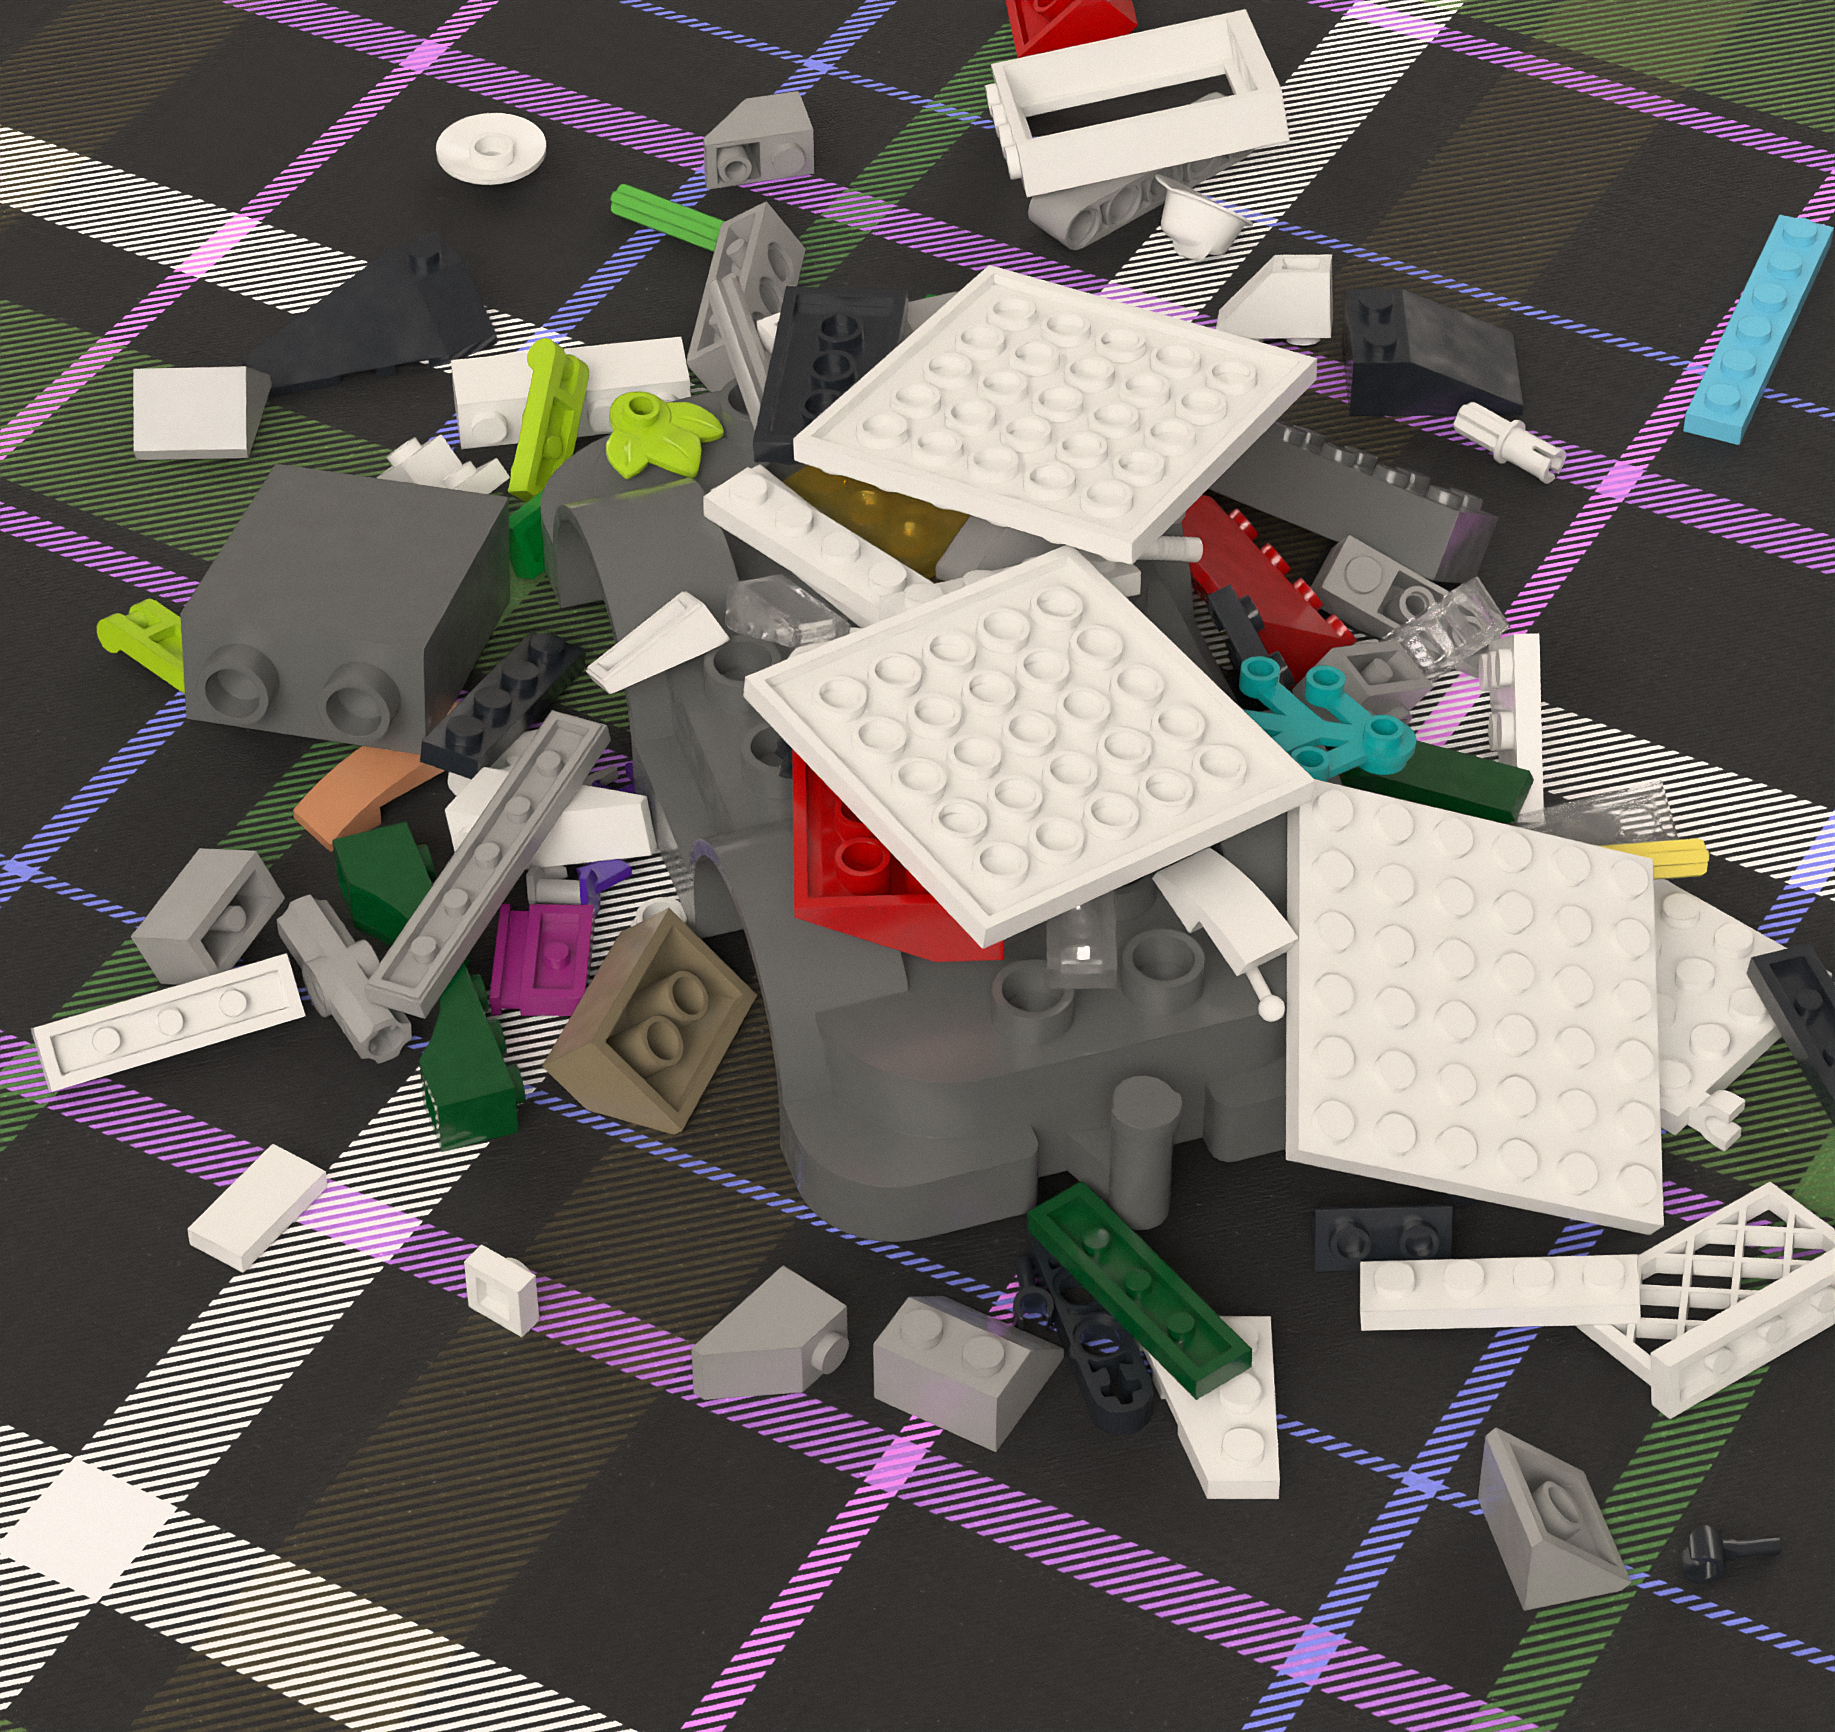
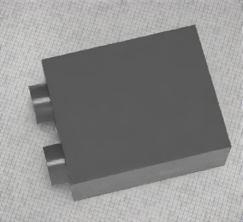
(346, 608)

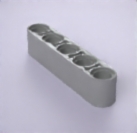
(1096, 209)

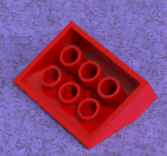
(1285, 608)
(859, 887)

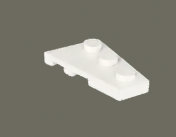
(1234, 1427)

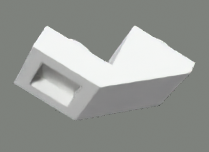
(438, 466)

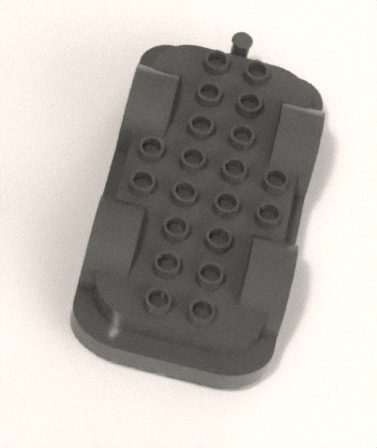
(902, 1080)

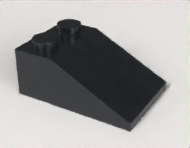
(1423, 358)

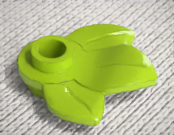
(658, 434)

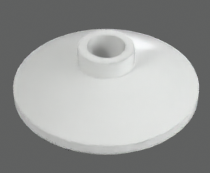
(491, 148)

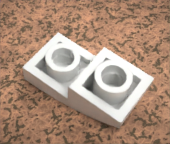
(1230, 907)

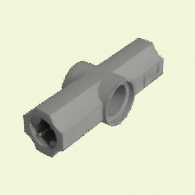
(335, 978)

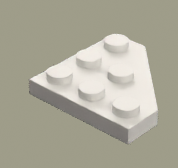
(1515, 725)

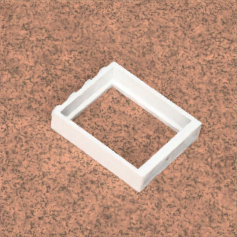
(1131, 66)

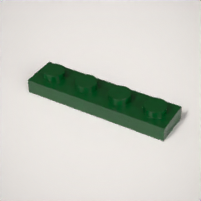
(1140, 1290)

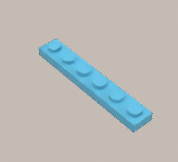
(1758, 330)

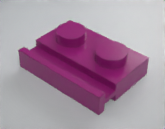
(542, 959)

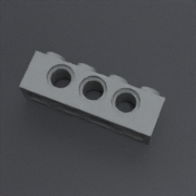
(765, 260)

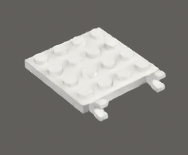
(1706, 1012)

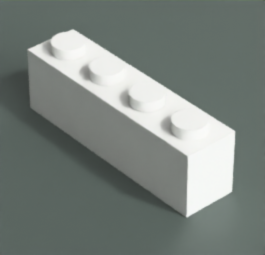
(495, 389)

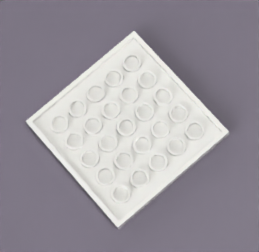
(1057, 413)
(1027, 743)
(1472, 1009)

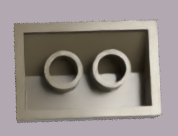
(651, 1026)

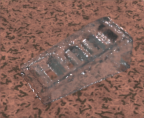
(1483, 608)
(780, 613)

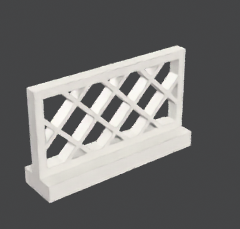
(1755, 1323)

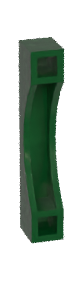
(463, 1069)

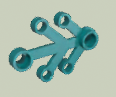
(1363, 740)

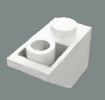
(1283, 300)

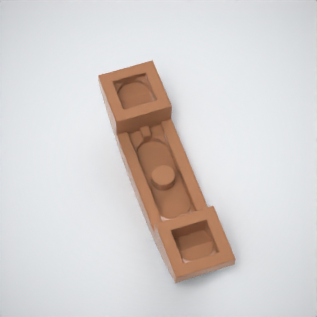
(355, 789)

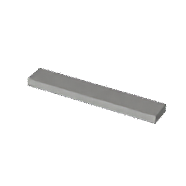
(487, 864)

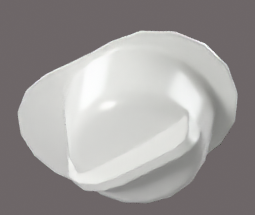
(1197, 222)

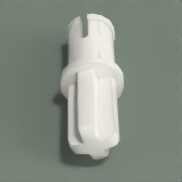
(1509, 441)

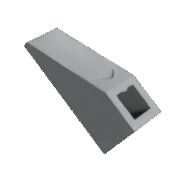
(1382, 595)

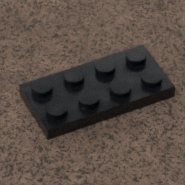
(818, 353)

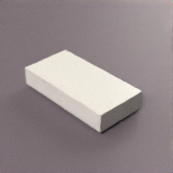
(257, 1208)

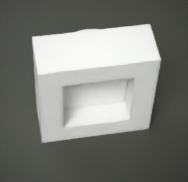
(502, 1290)

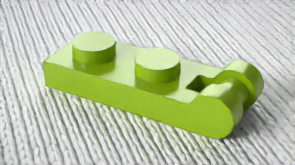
(549, 417)
(150, 637)

